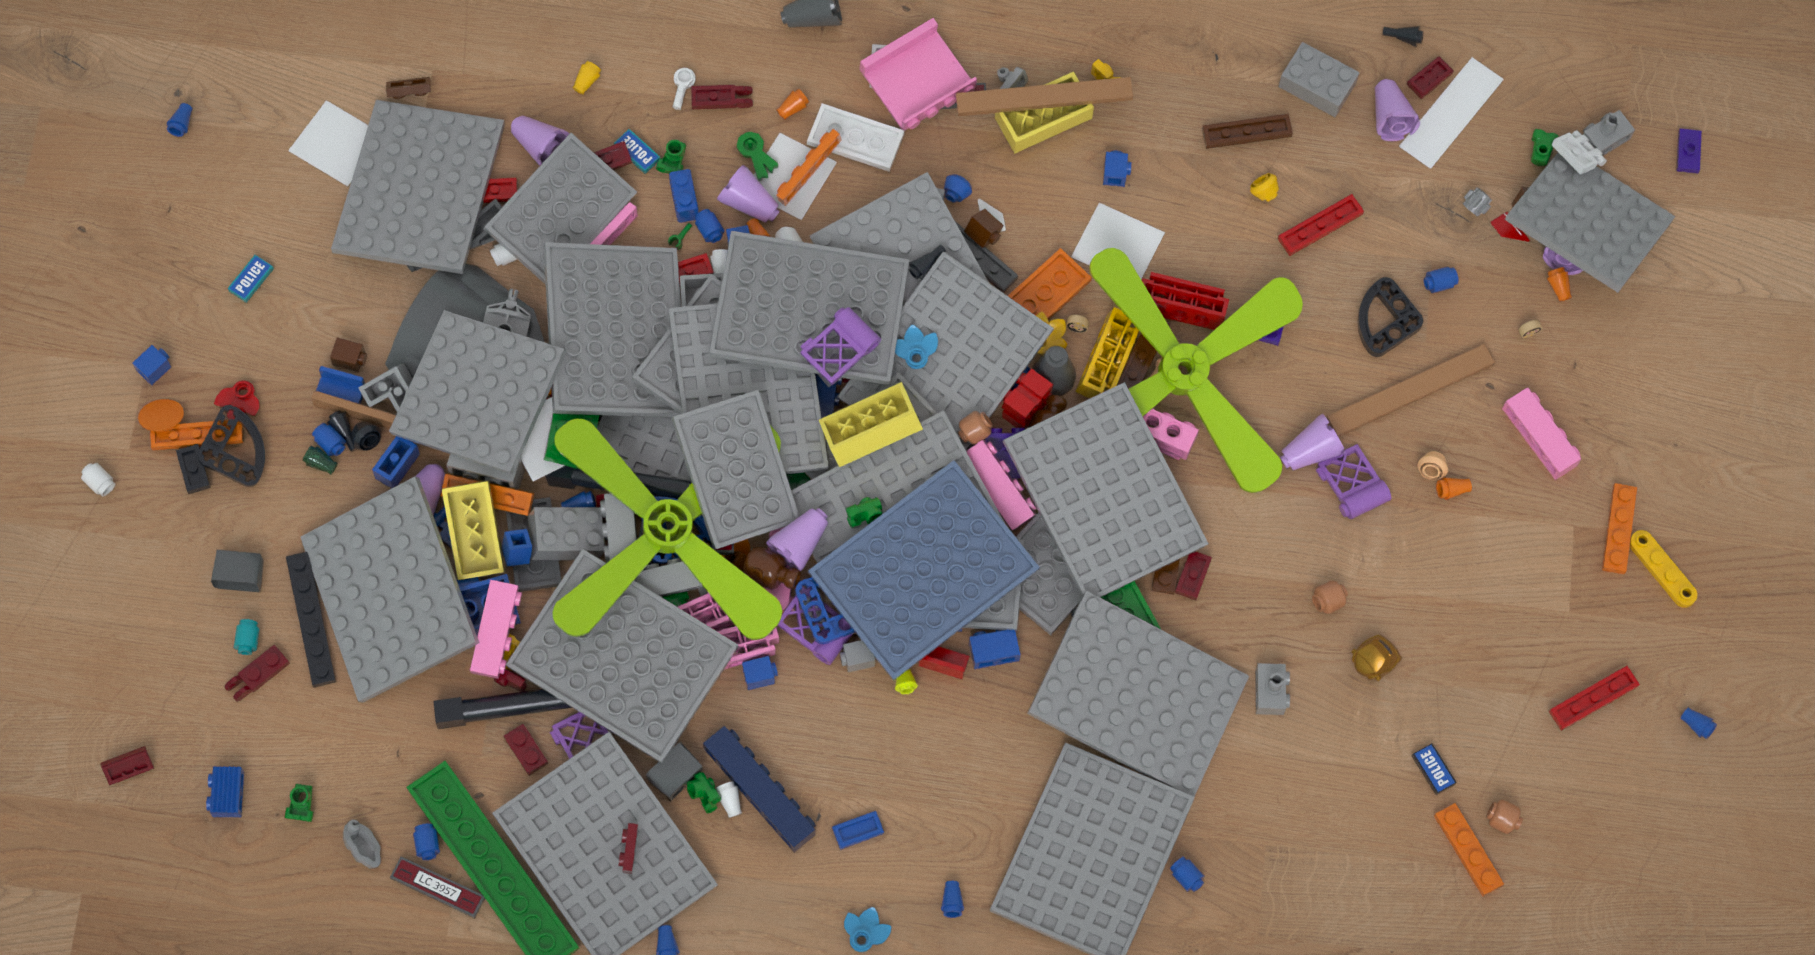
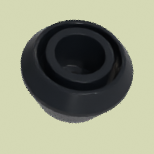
(366, 436)

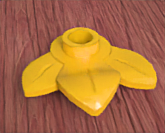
(1055, 337)

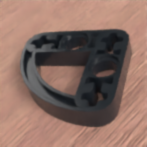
(1401, 316)
(217, 447)

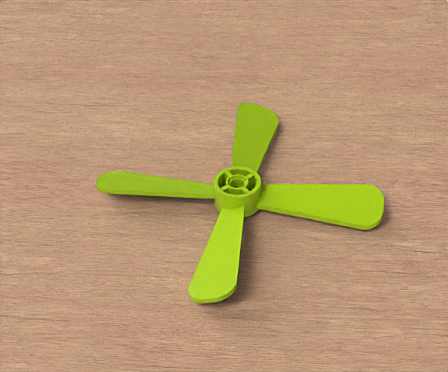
(1273, 307)
(741, 598)

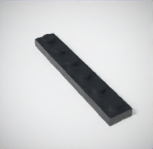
(310, 619)

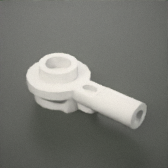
(683, 79)

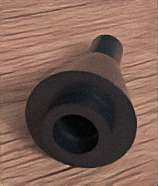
(1409, 35)
(922, 265)
(341, 424)

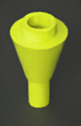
(906, 683)

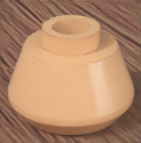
(1433, 466)

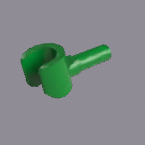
(679, 237)

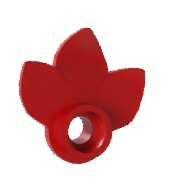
(231, 396)

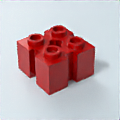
(1026, 399)

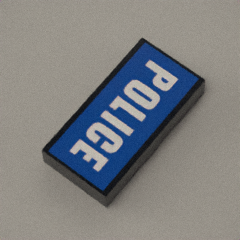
(1434, 769)

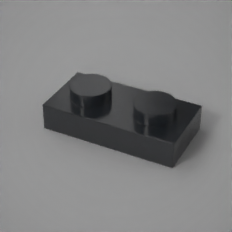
(192, 471)

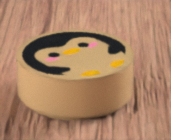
(1077, 323)
(1530, 328)

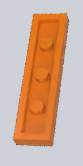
(813, 160)
(191, 434)
(503, 497)
(1619, 528)
(1469, 849)

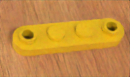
(1663, 569)

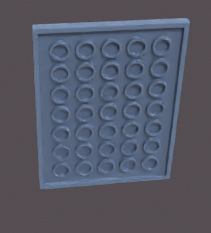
(923, 570)

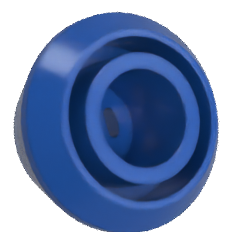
(957, 188)

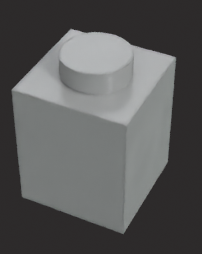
(856, 656)

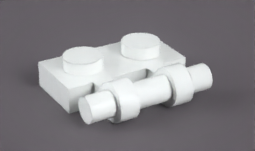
(1579, 151)

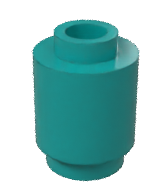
(246, 636)

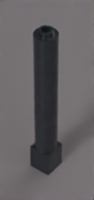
(658, 486)
(457, 712)

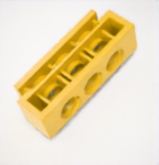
(1103, 354)

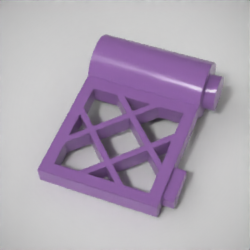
(853, 332)
(1359, 498)
(824, 652)
(558, 738)

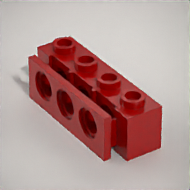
(1192, 292)

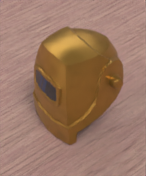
(1375, 657)

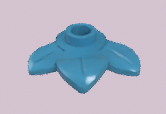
(916, 344)
(868, 927)

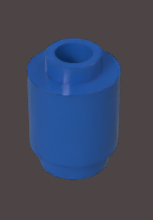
(709, 226)
(1441, 279)
(329, 439)
(426, 841)
(1187, 874)

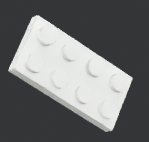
(861, 137)

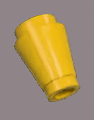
(586, 77)

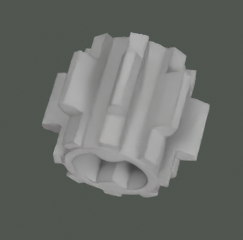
(1477, 201)

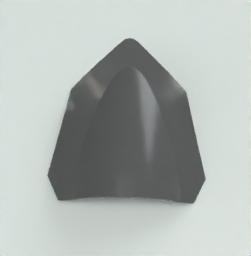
(457, 293)

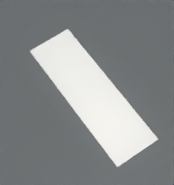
(1451, 112)

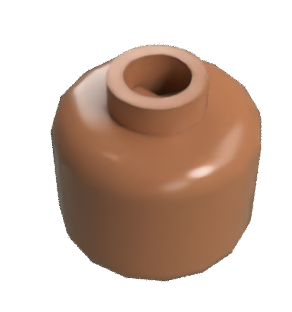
(975, 427)
(1329, 597)
(1504, 816)

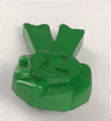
(751, 146)

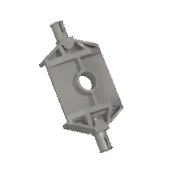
(508, 315)

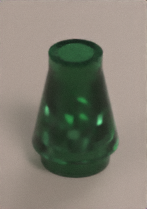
(319, 460)

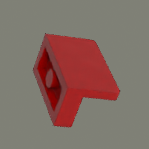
(946, 662)

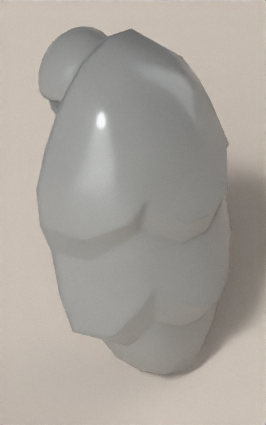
(362, 844)

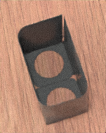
(237, 571)
(675, 772)

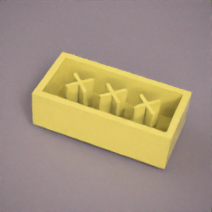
(1036, 125)
(870, 424)
(473, 530)

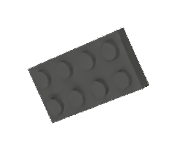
(538, 573)

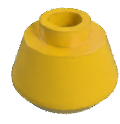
(1265, 187)

